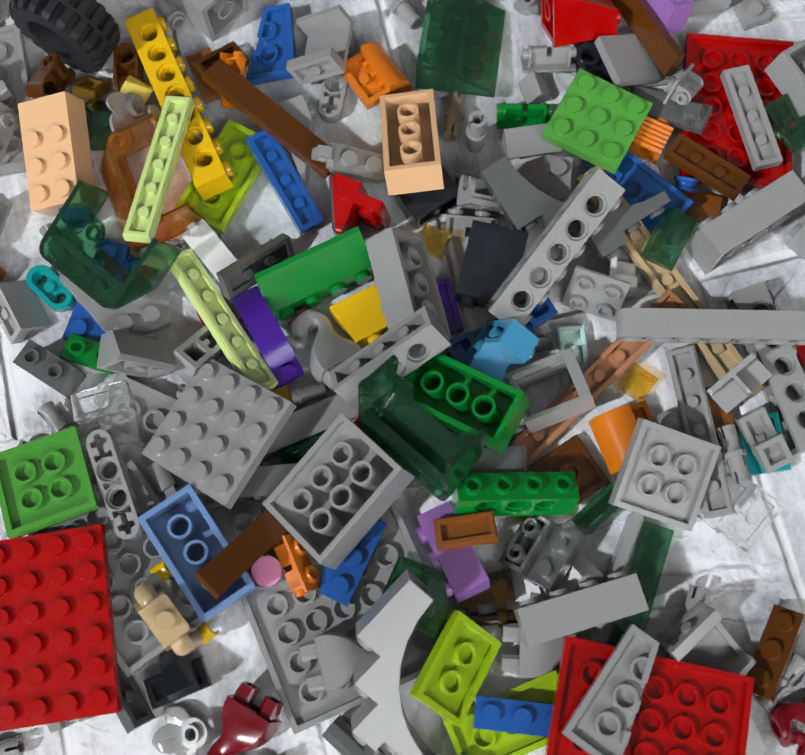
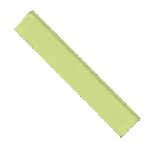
(158, 169)
(221, 320)

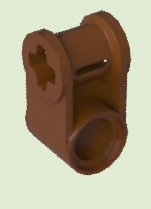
(124, 69)
(50, 76)

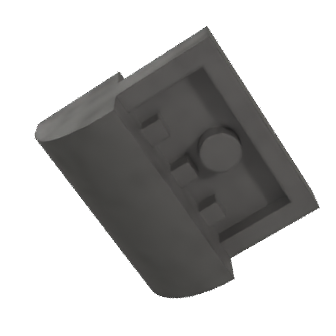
(541, 552)

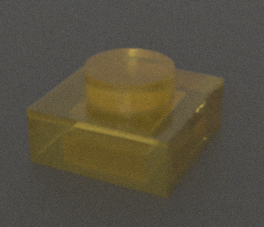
(436, 240)
(637, 383)

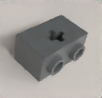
(49, 368)

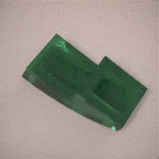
(786, 123)

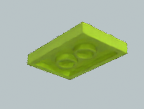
(455, 668)

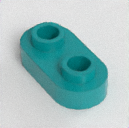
(51, 290)

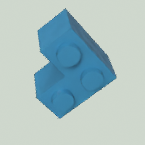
(500, 345)

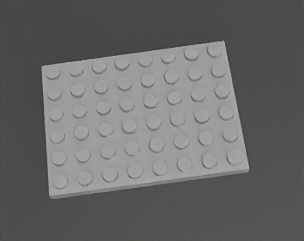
(285, 621)

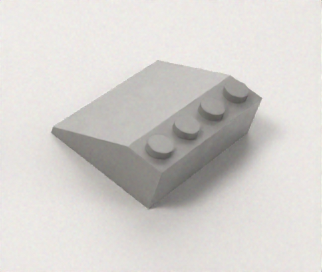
(338, 492)

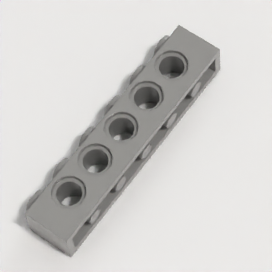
(608, 196)
(760, 298)

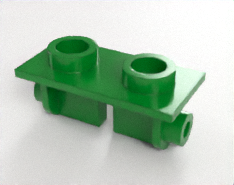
(520, 115)
(82, 352)

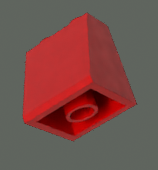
(578, 20)

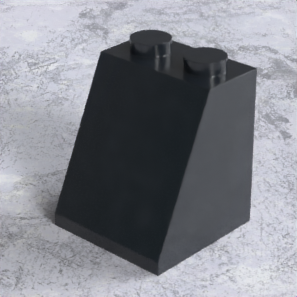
(488, 261)

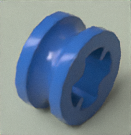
(685, 183)

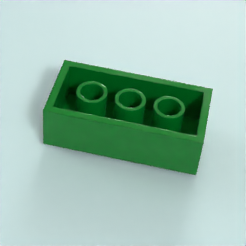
(469, 400)

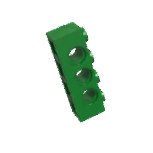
(517, 494)

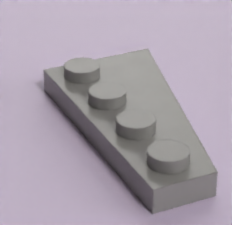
(609, 707)

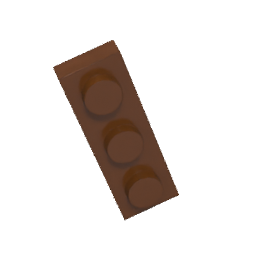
(706, 167)
(775, 651)

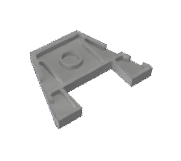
(139, 317)

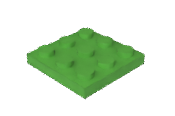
(596, 121)
(45, 483)

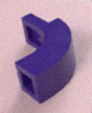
(268, 336)

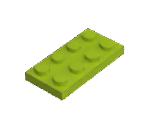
(223, 207)
(490, 742)

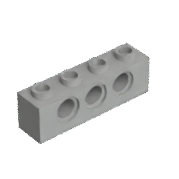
(411, 341)

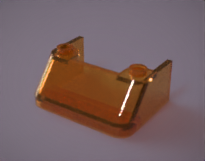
(121, 184)

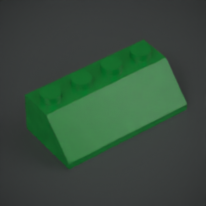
(315, 274)

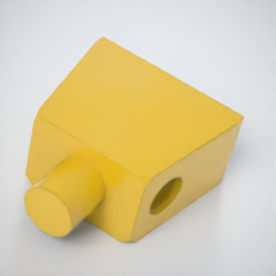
(361, 316)

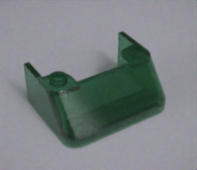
(74, 251)
(412, 434)

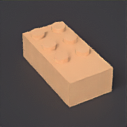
(410, 142)
(55, 149)

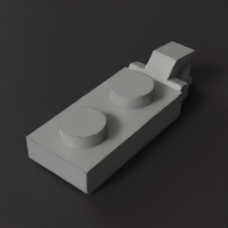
(351, 161)

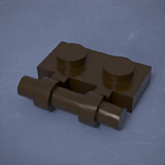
(500, 591)

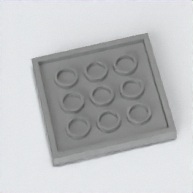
(219, 431)

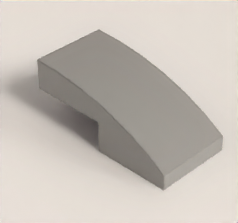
(763, 440)

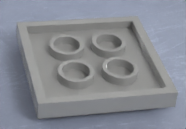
(664, 474)

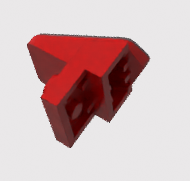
(352, 205)

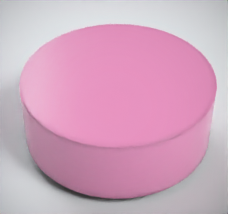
(267, 571)

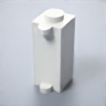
(208, 247)

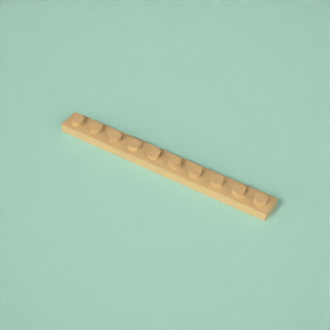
(719, 357)

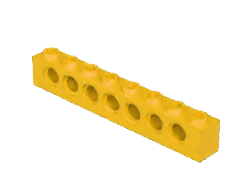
(167, 78)

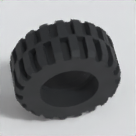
(73, 28)

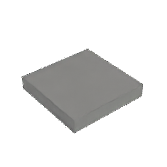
(626, 60)

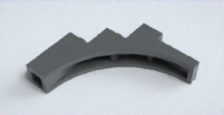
(524, 203)

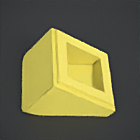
(137, 87)

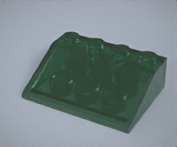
(460, 47)

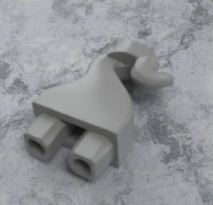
(328, 347)
(337, 659)
(532, 660)

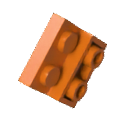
(374, 74)
(615, 429)

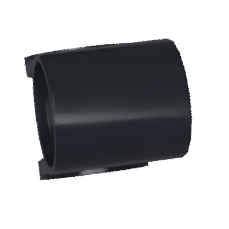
(596, 66)

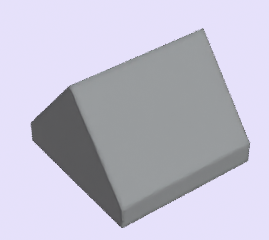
(534, 88)

